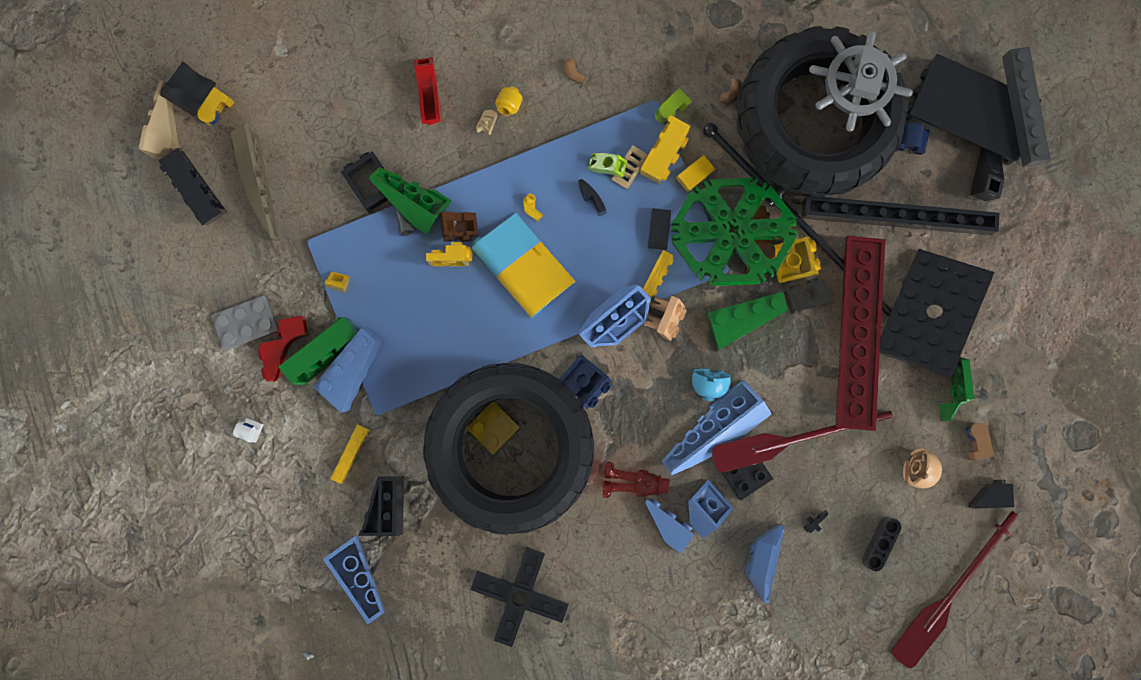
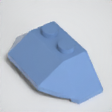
(616, 317)
(764, 560)

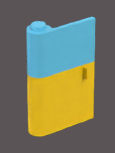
(522, 265)

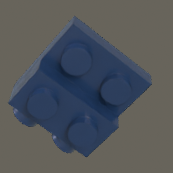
(586, 381)

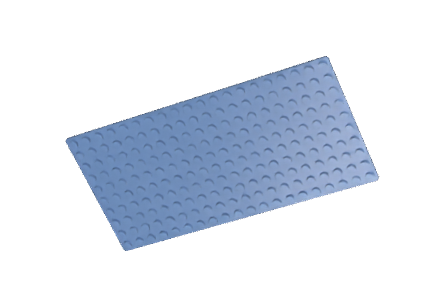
(461, 317)

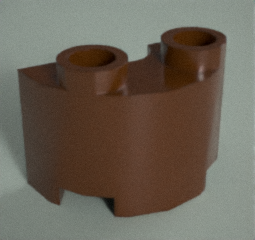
(458, 226)

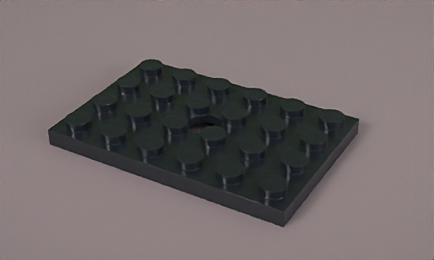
(937, 341)

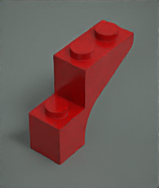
(428, 91)
(275, 352)

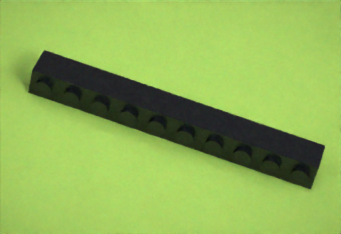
(900, 215)

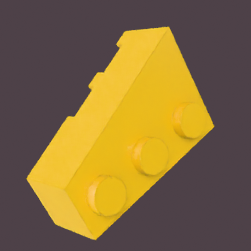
(665, 150)

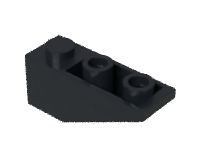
(988, 177)

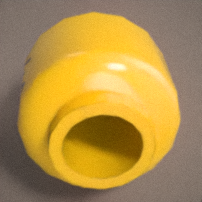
(508, 101)

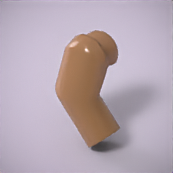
(571, 72)
(731, 95)

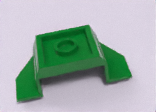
(960, 390)

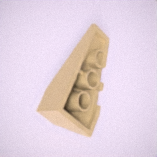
(160, 134)

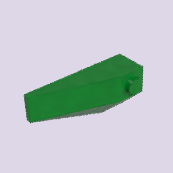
(415, 203)

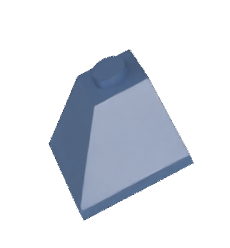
(708, 509)

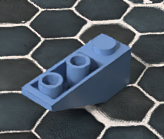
(672, 532)

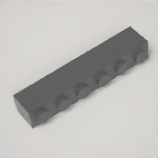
(1026, 107)

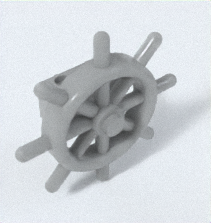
(864, 80)

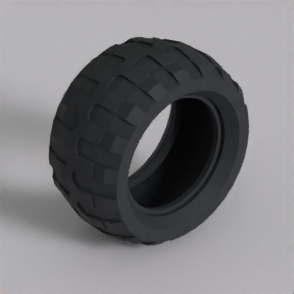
(777, 153)
(446, 463)

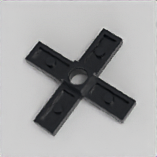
(535, 602)

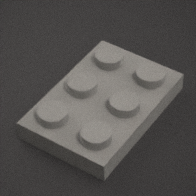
(245, 323)

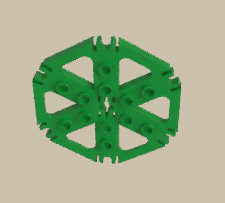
(727, 242)

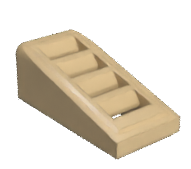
(637, 152)

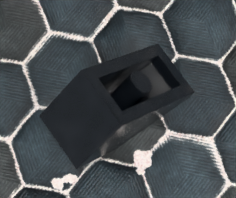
(994, 495)

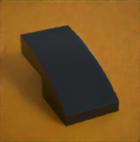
(589, 193)
(659, 228)

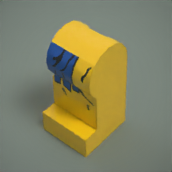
(213, 106)

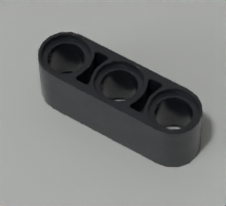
(890, 538)

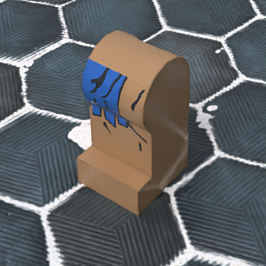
(980, 441)

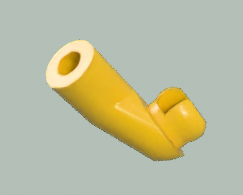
(529, 207)

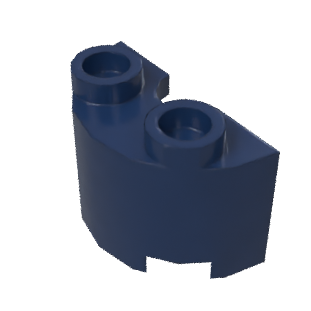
(914, 138)

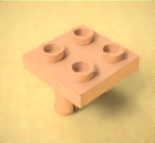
(674, 312)

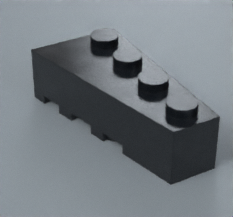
(192, 187)

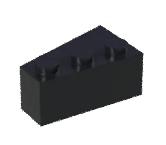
(386, 508)

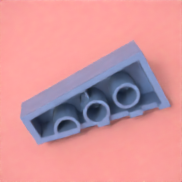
(344, 376)
(354, 575)

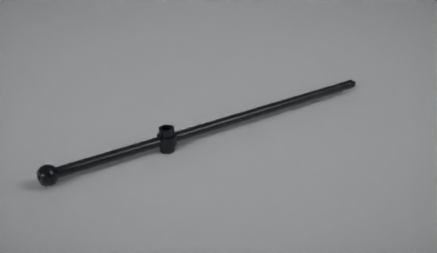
(711, 131)

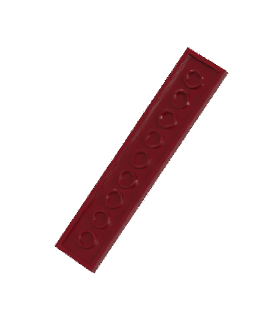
(860, 333)

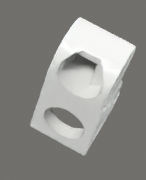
(248, 430)

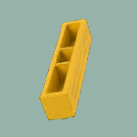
(657, 273)
(349, 454)

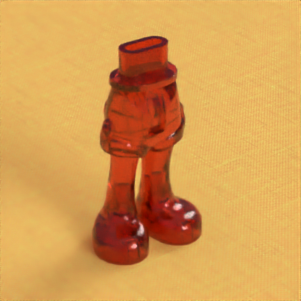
(644, 482)

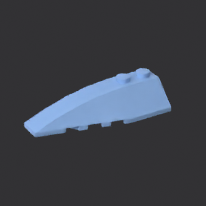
(726, 422)

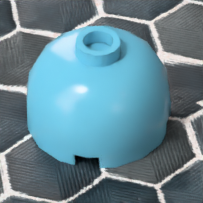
(710, 384)

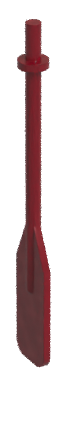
(766, 446)
(934, 618)

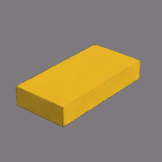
(695, 173)

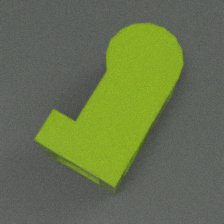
(676, 101)
(607, 164)

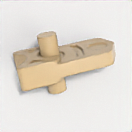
(487, 121)

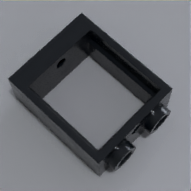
(375, 200)

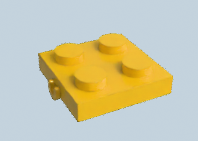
(493, 428)

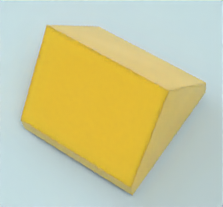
(337, 281)

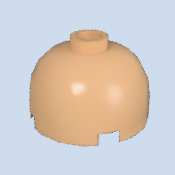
(923, 469)

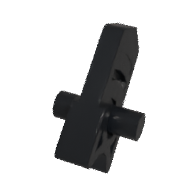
(813, 523)

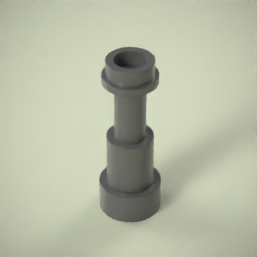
(405, 227)

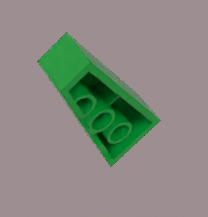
(738, 320)
(319, 352)

